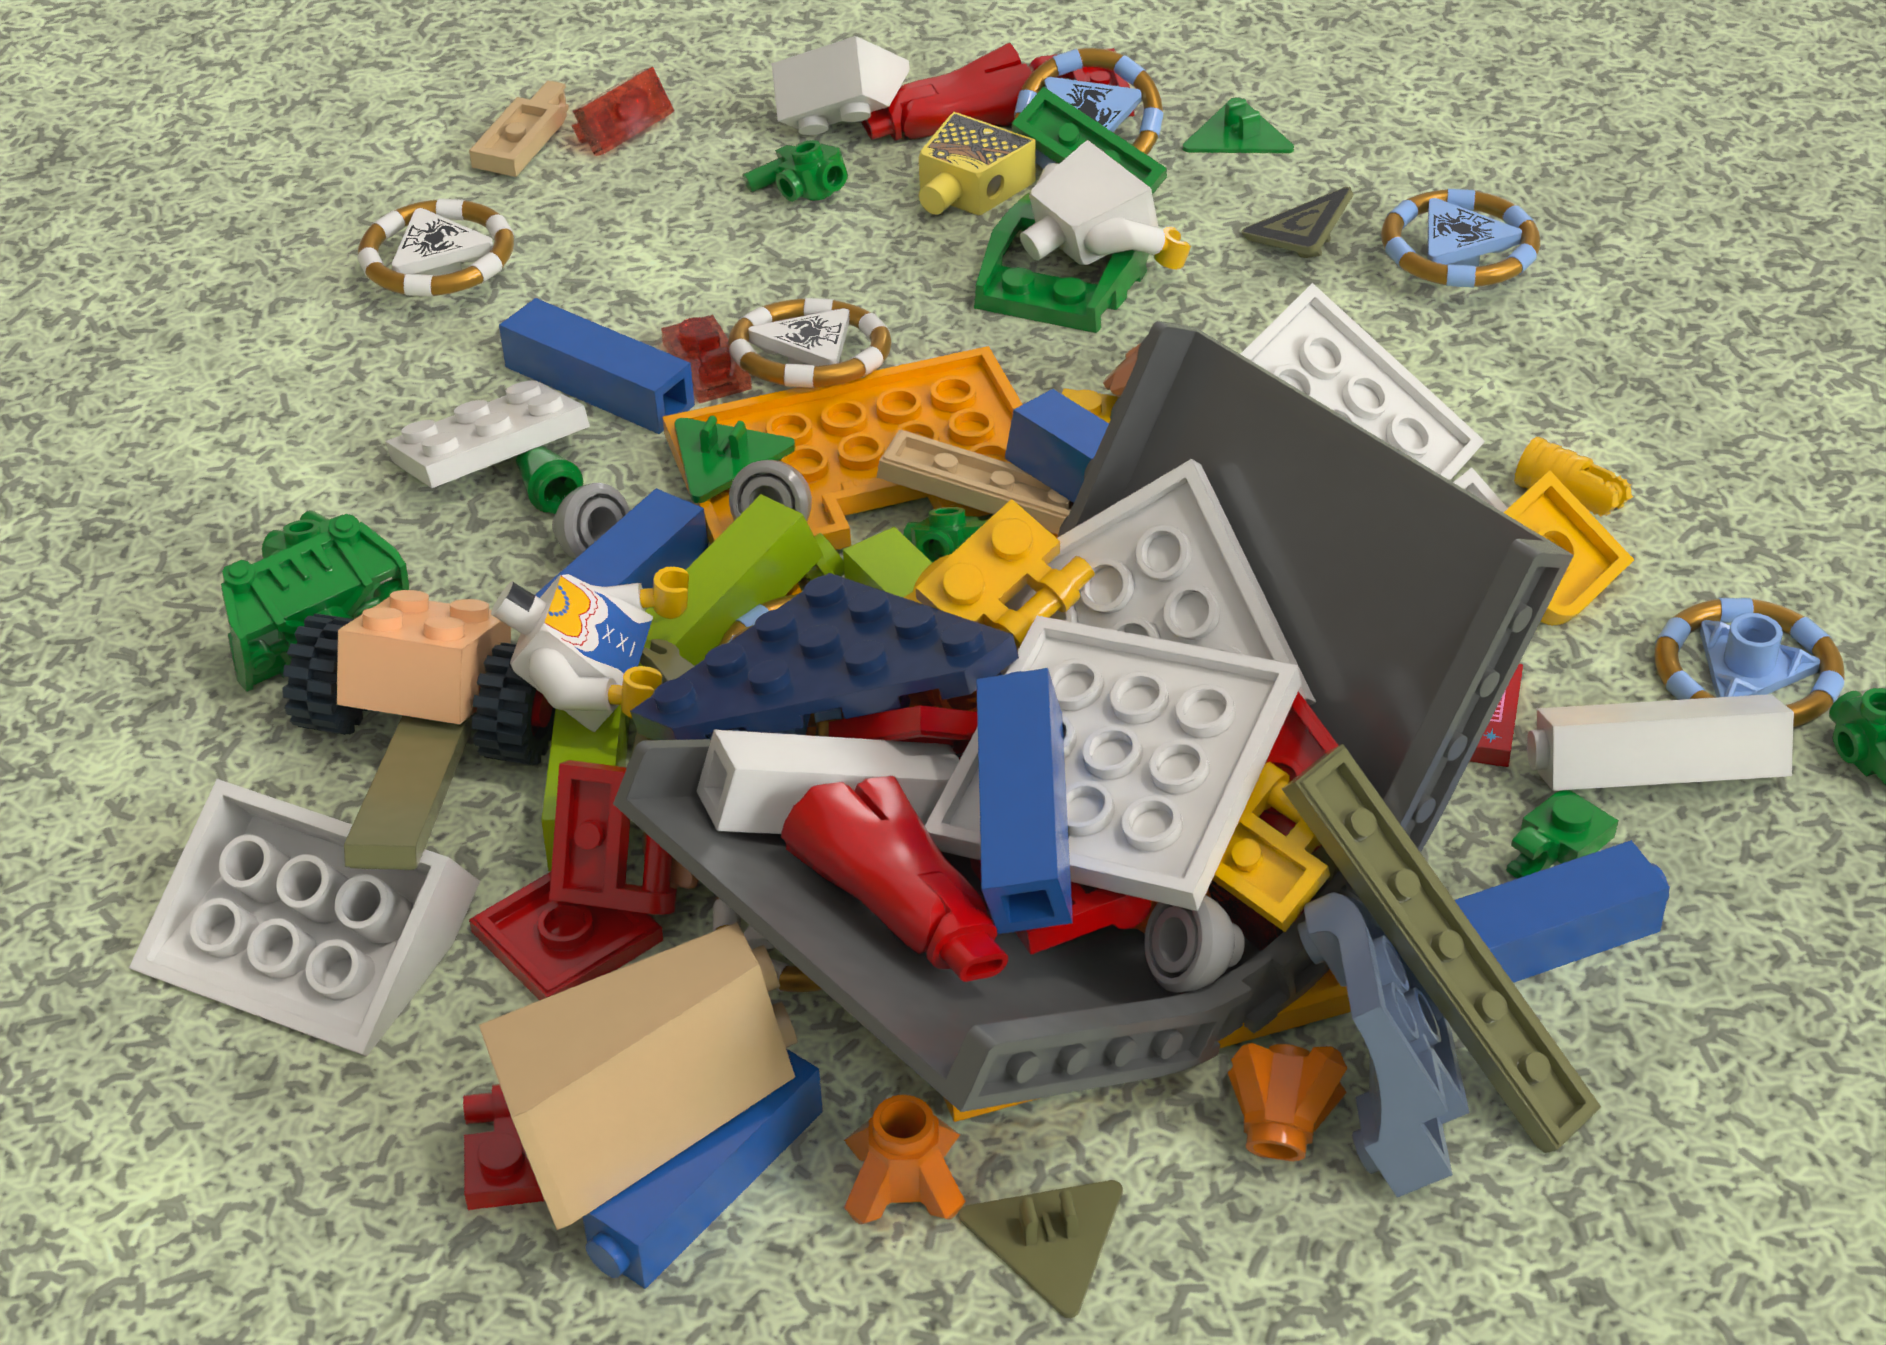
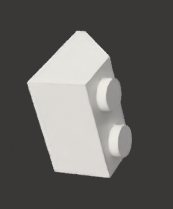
(836, 84)

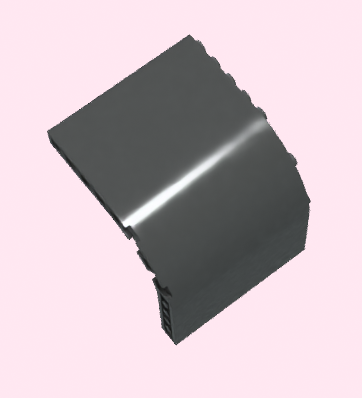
(1403, 621)

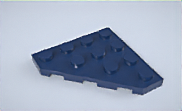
(822, 653)

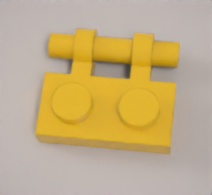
(996, 565)
(1266, 867)

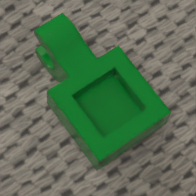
(1560, 831)

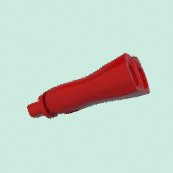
(981, 90)
(889, 862)

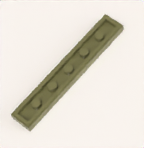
(406, 794)
(1442, 949)

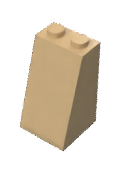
(639, 1065)

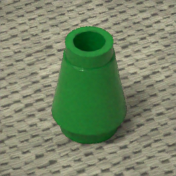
(547, 477)

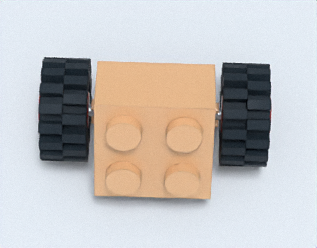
(420, 664)

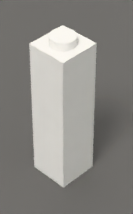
(1662, 742)
(759, 777)

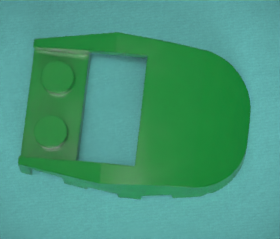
(1047, 297)

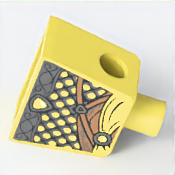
(974, 166)

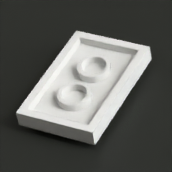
(486, 433)

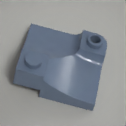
(1409, 1043)

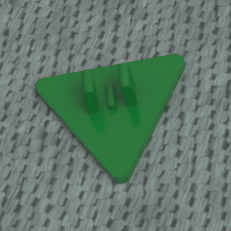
(1237, 130)
(718, 452)

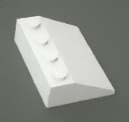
(289, 932)

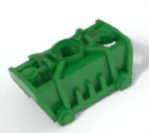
(323, 575)

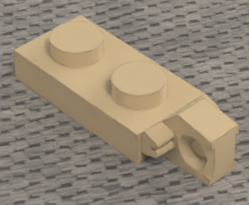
(521, 131)

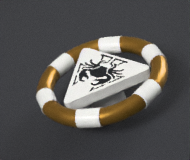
(435, 247)
(812, 338)

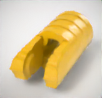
(1591, 484)

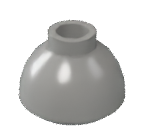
(772, 480)
(586, 516)
(1191, 946)

